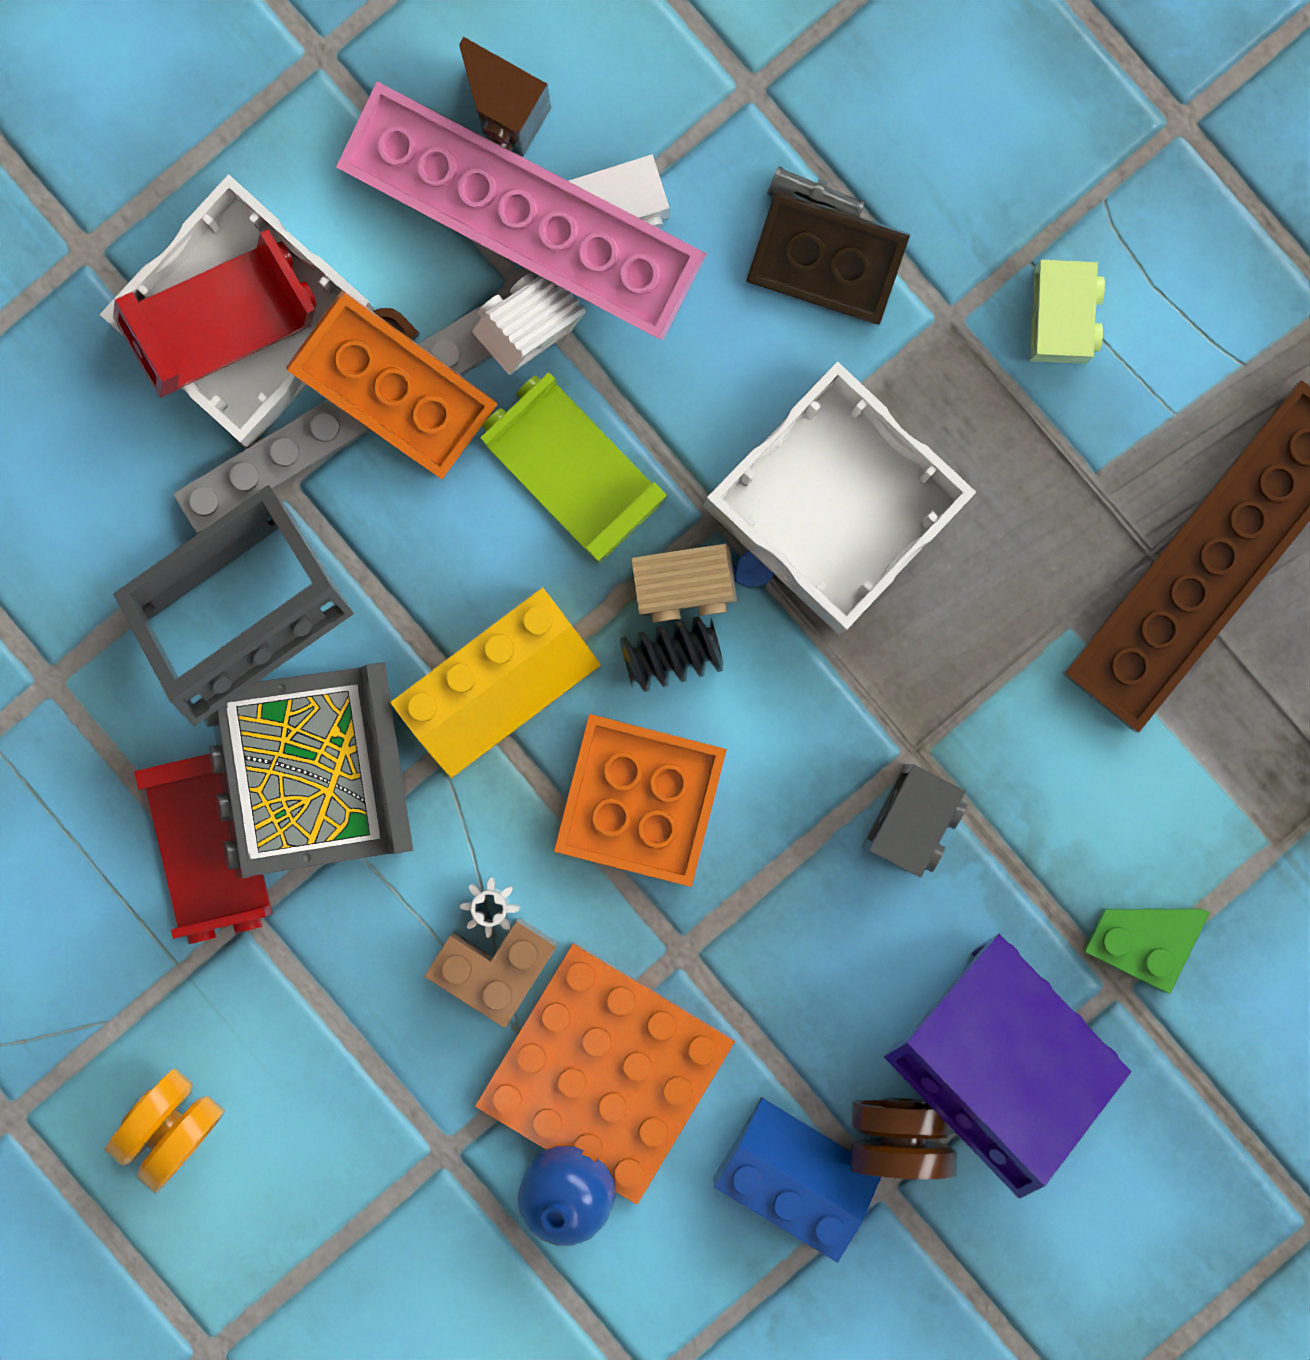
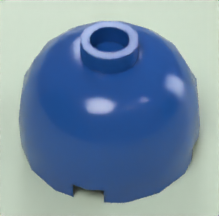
(566, 1196)

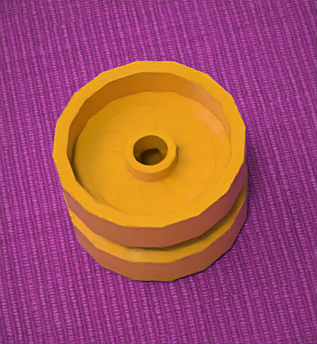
(162, 1128)

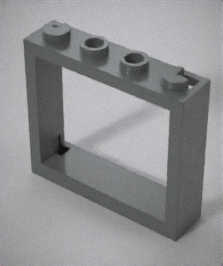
(262, 645)

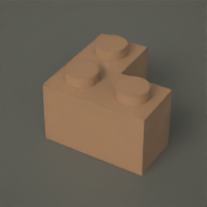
(488, 982)

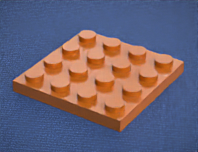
(605, 1070)

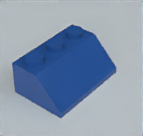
(796, 1180)

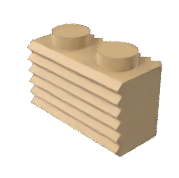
(684, 581)

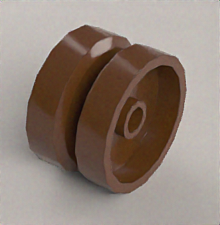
(903, 1142)

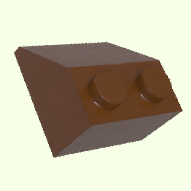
(506, 97)

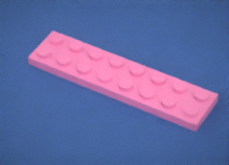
(521, 211)

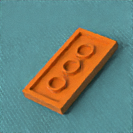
(391, 384)

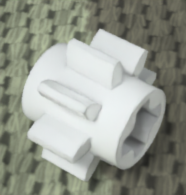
(480, 916)

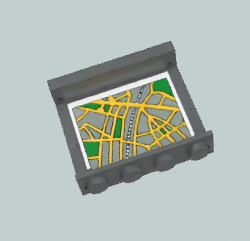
(309, 772)

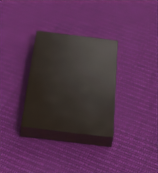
(827, 257)

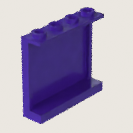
(1010, 1067)

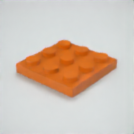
(640, 800)

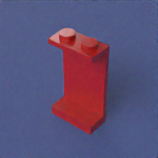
(216, 316)
(192, 852)

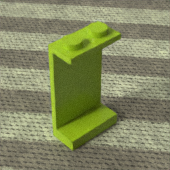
(571, 467)

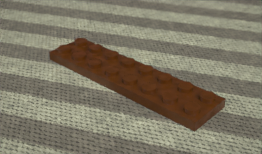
(1203, 571)

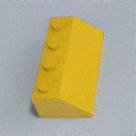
(495, 683)

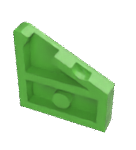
(1147, 941)

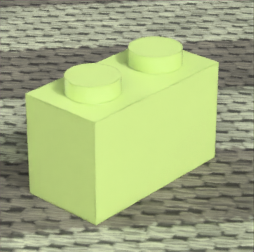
(1066, 311)

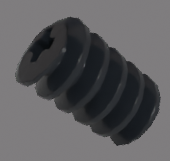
(672, 653)

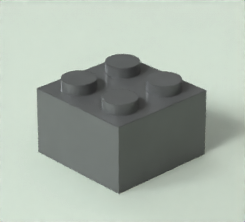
(915, 820)

